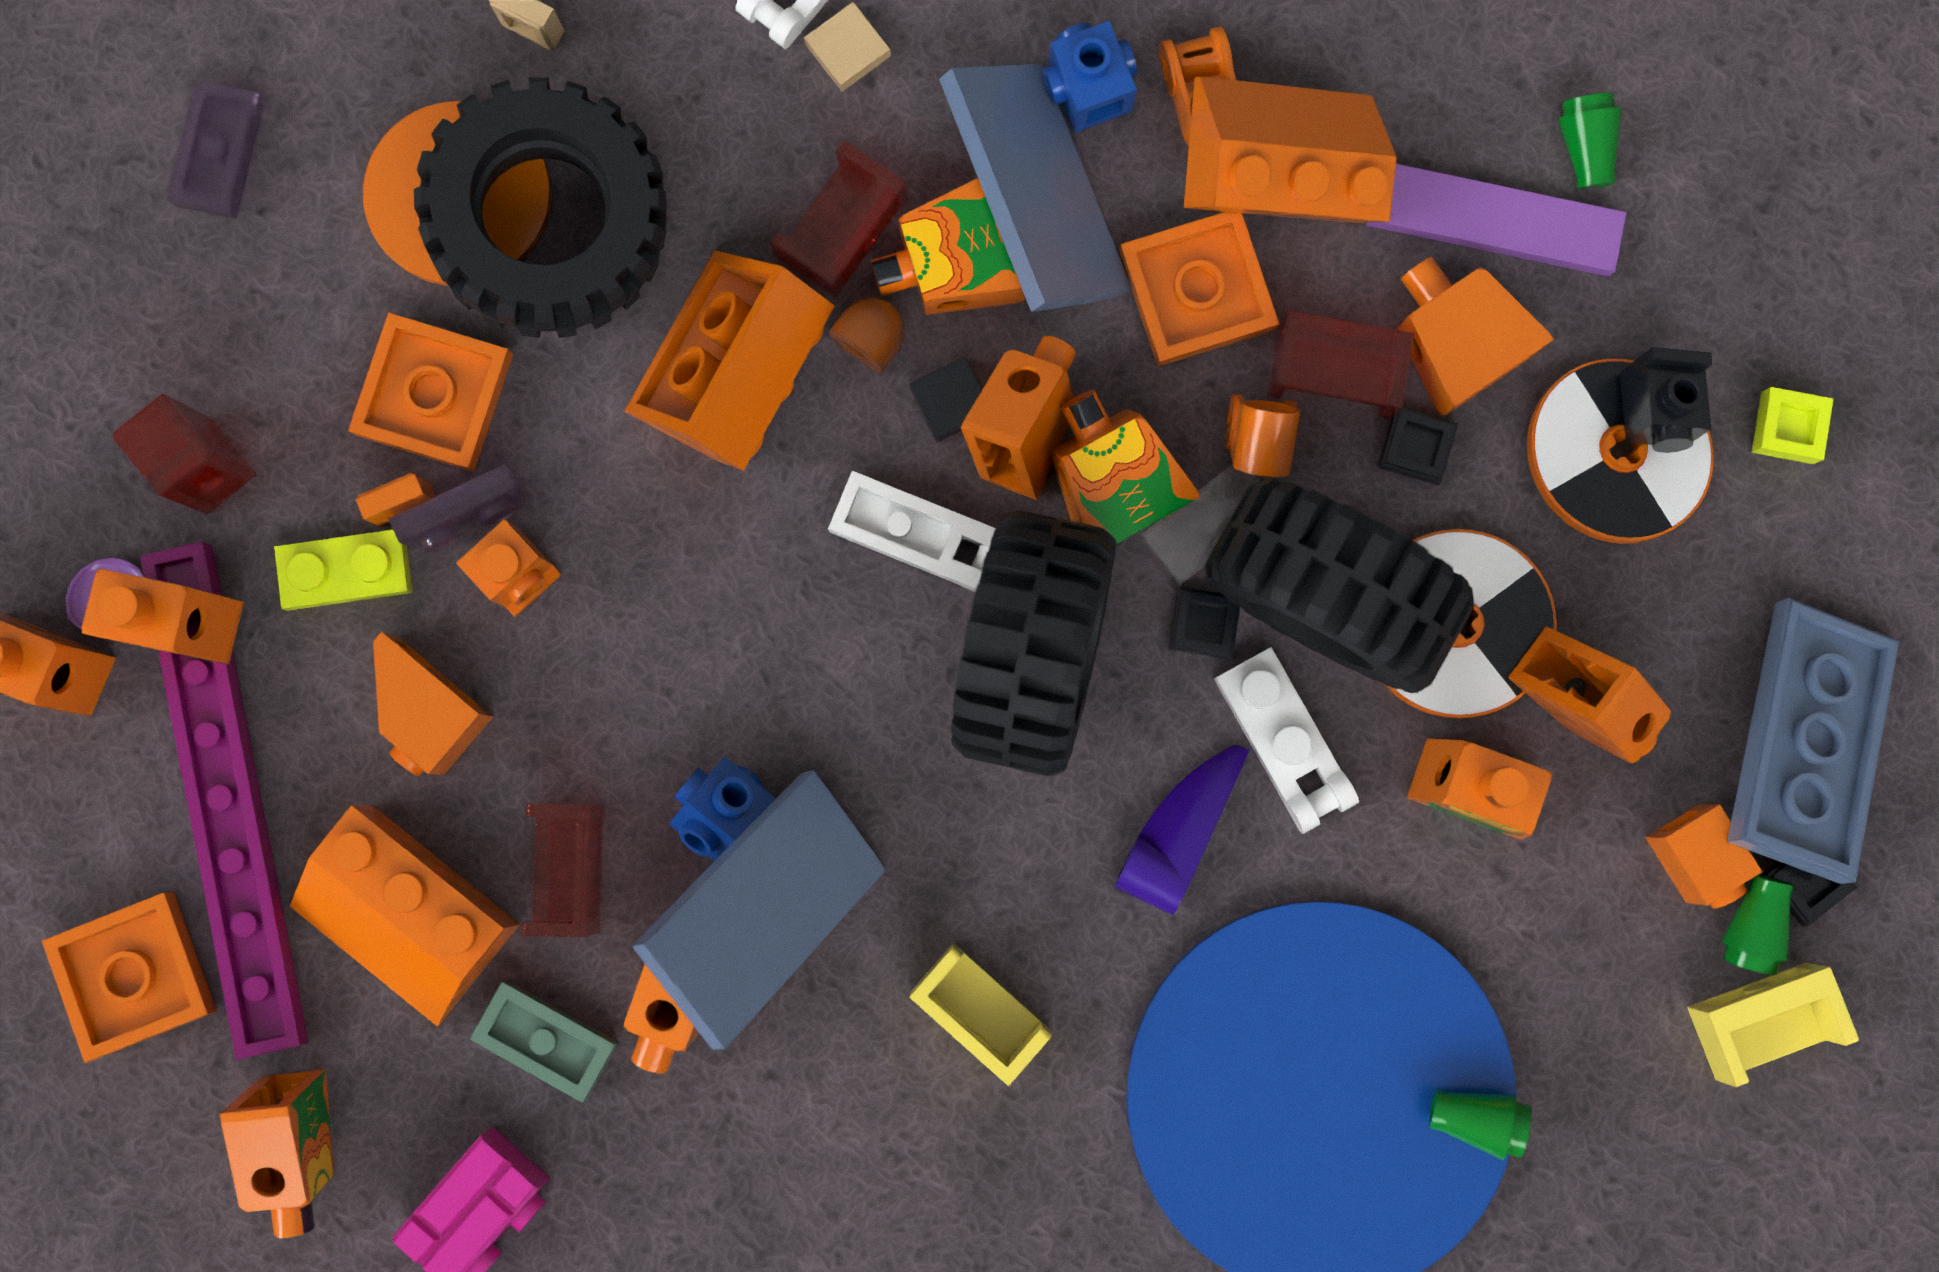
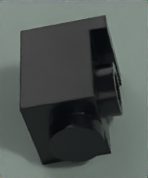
(1666, 398)

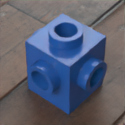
(1091, 74)
(718, 807)

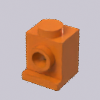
(508, 568)

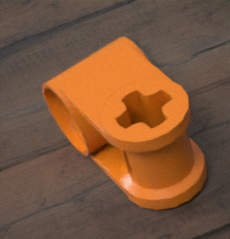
(1190, 59)
(1262, 435)

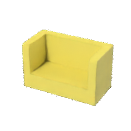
(981, 1014)
(1771, 1020)

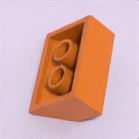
(1288, 152)
(731, 357)
(400, 911)

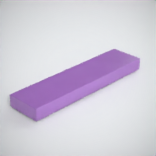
(1505, 220)

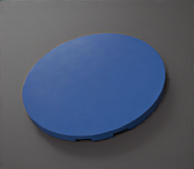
(1295, 1092)

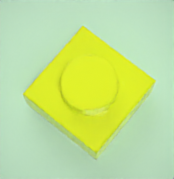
(1792, 425)

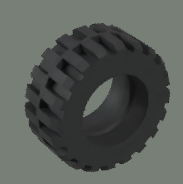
(525, 128)
(1340, 584)
(1032, 642)

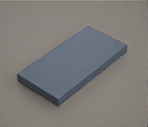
(1035, 186)
(1814, 742)
(760, 910)

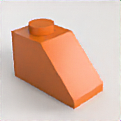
(422, 709)

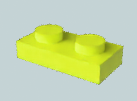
(342, 570)

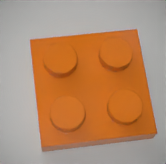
(1198, 287)
(431, 392)
(129, 976)

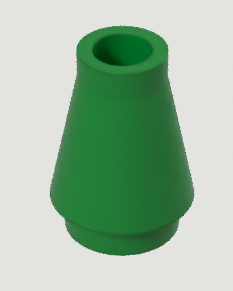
(1591, 137)
(1760, 927)
(1484, 1121)

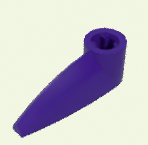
(1179, 832)

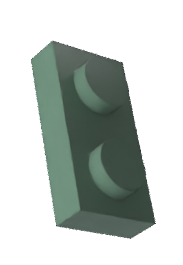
(544, 1040)

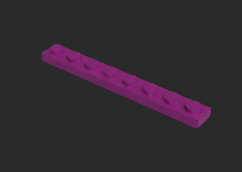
(229, 828)

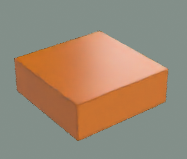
(393, 498)

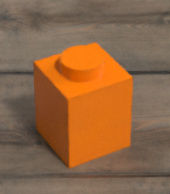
(1701, 859)

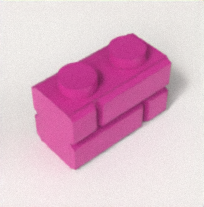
(473, 1208)

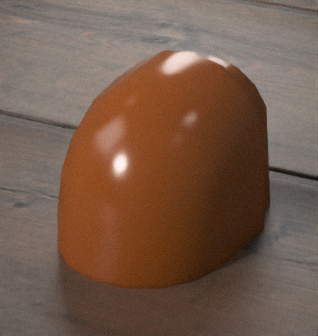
(870, 332)

